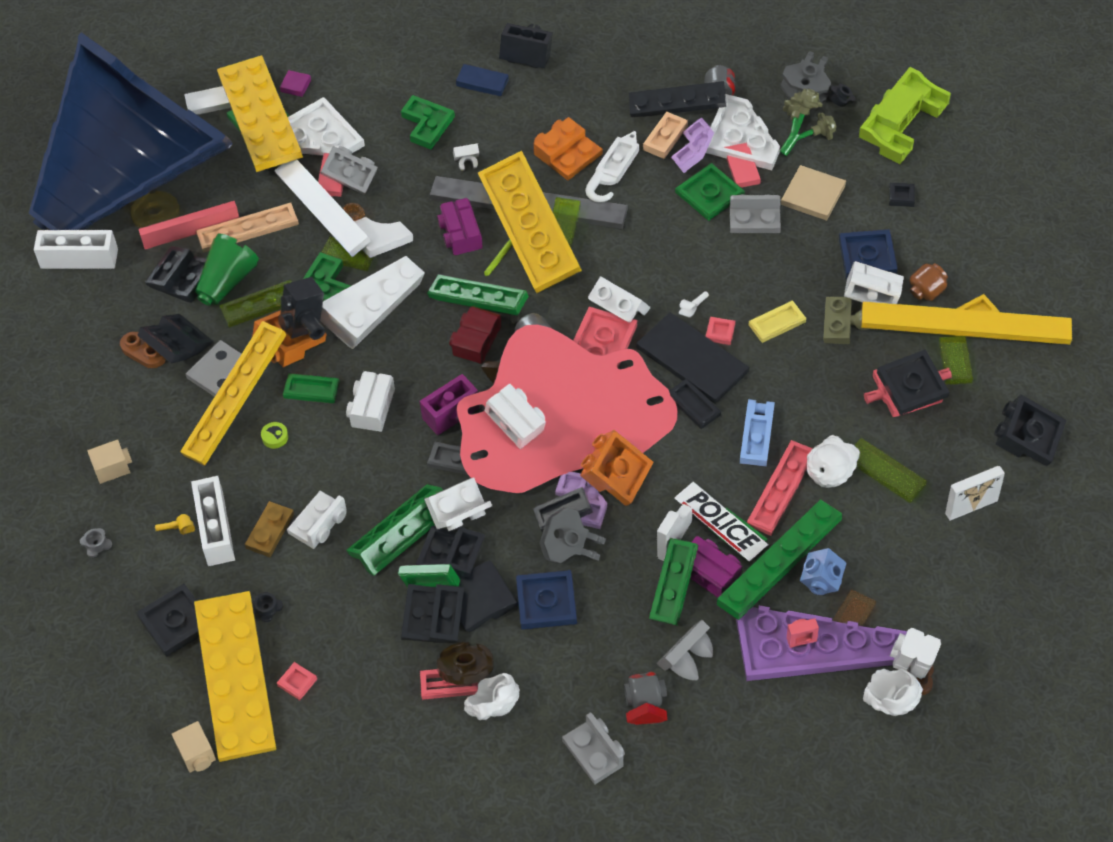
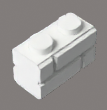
(873, 284)
(371, 401)
(515, 415)
(915, 652)

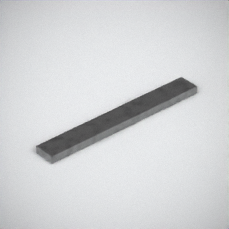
(590, 212)

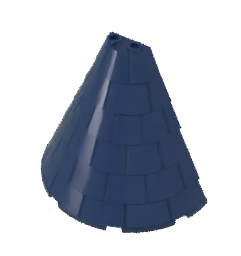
(113, 142)

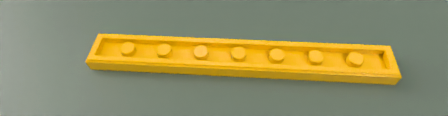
(966, 322)

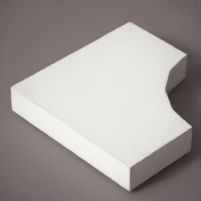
(383, 236)
(674, 527)

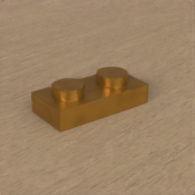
(269, 529)

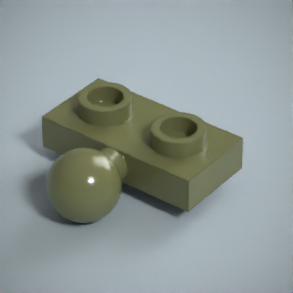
(839, 320)

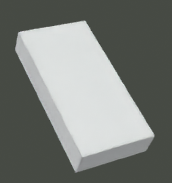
(207, 100)

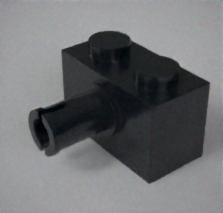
(525, 45)
(302, 309)

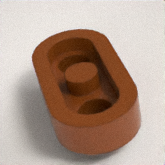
(140, 351)

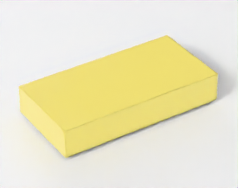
(777, 321)

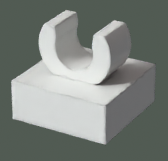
(466, 153)

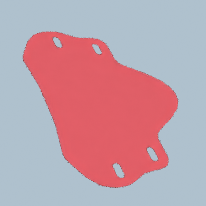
(579, 400)

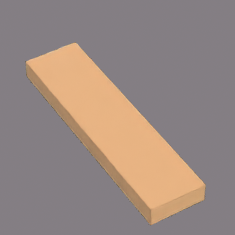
(250, 225)

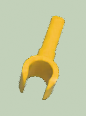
(183, 523)

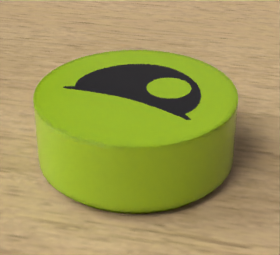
(274, 435)

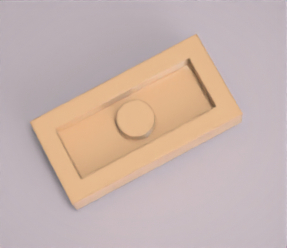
(665, 135)

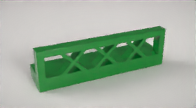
(395, 532)

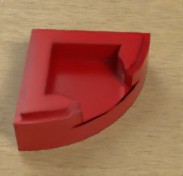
(646, 714)

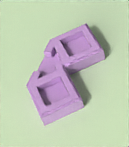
(699, 136)
(573, 481)

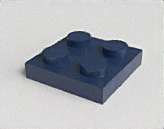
(868, 248)
(546, 599)

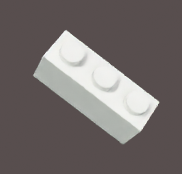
(76, 249)
(213, 521)

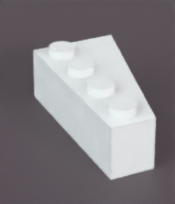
(367, 303)

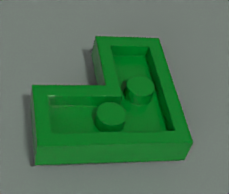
(431, 120)
(324, 272)

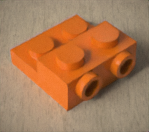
(566, 148)
(290, 349)
(616, 466)

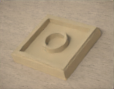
(813, 192)

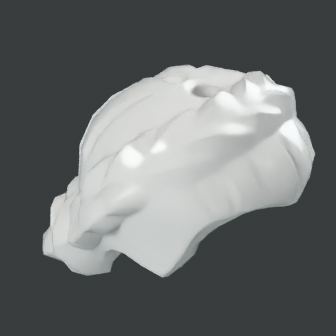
(836, 458)
(893, 692)
(493, 698)

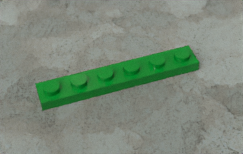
(779, 559)

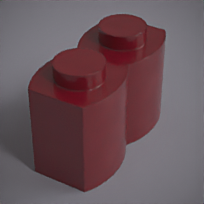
(475, 334)

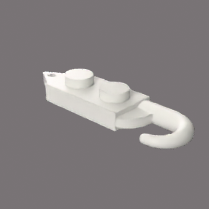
(613, 166)

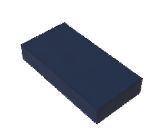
(482, 80)

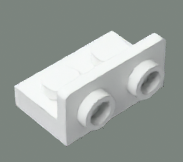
(617, 300)
(457, 503)
(317, 519)

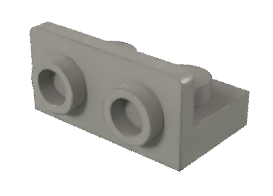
(349, 170)
(755, 214)
(595, 749)

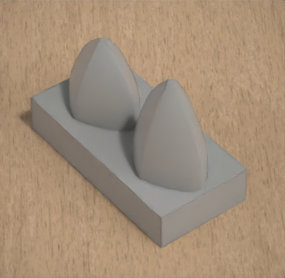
(680, 660)

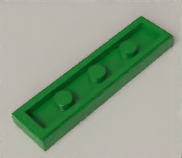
(478, 294)

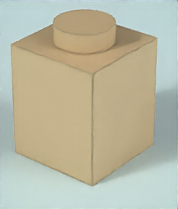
(110, 461)
(194, 747)

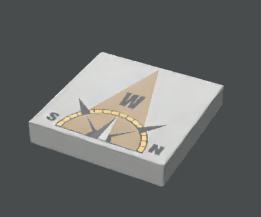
(974, 492)

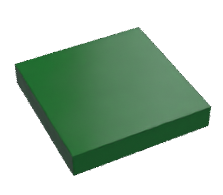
(709, 191)

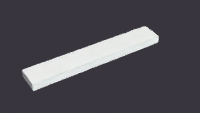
(323, 206)

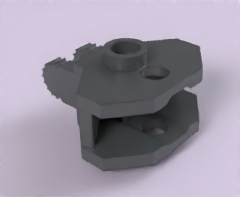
(806, 76)
(570, 537)

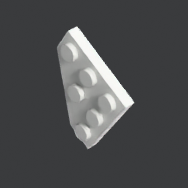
(740, 125)
(321, 128)

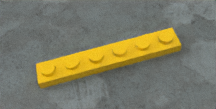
(233, 393)

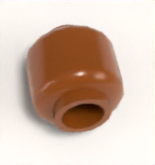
(928, 282)

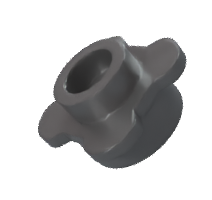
(95, 535)

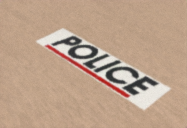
(721, 521)

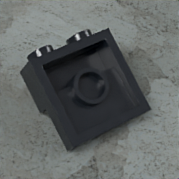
(1029, 430)

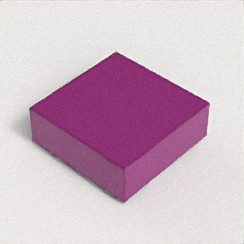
(295, 83)

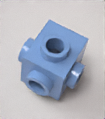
(823, 571)

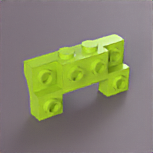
(898, 109)

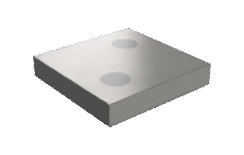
(214, 367)

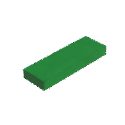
(673, 581)

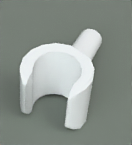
(688, 308)

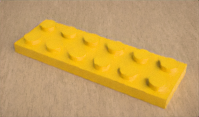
(259, 113)
(529, 222)
(234, 676)

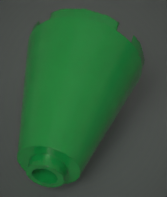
(224, 269)

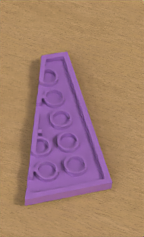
(837, 647)

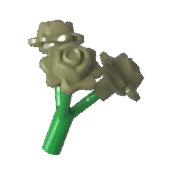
(797, 108)

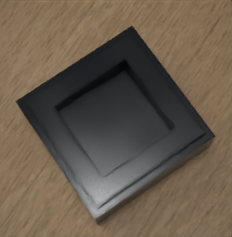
(902, 194)

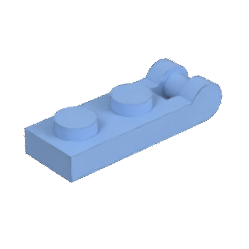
(757, 433)

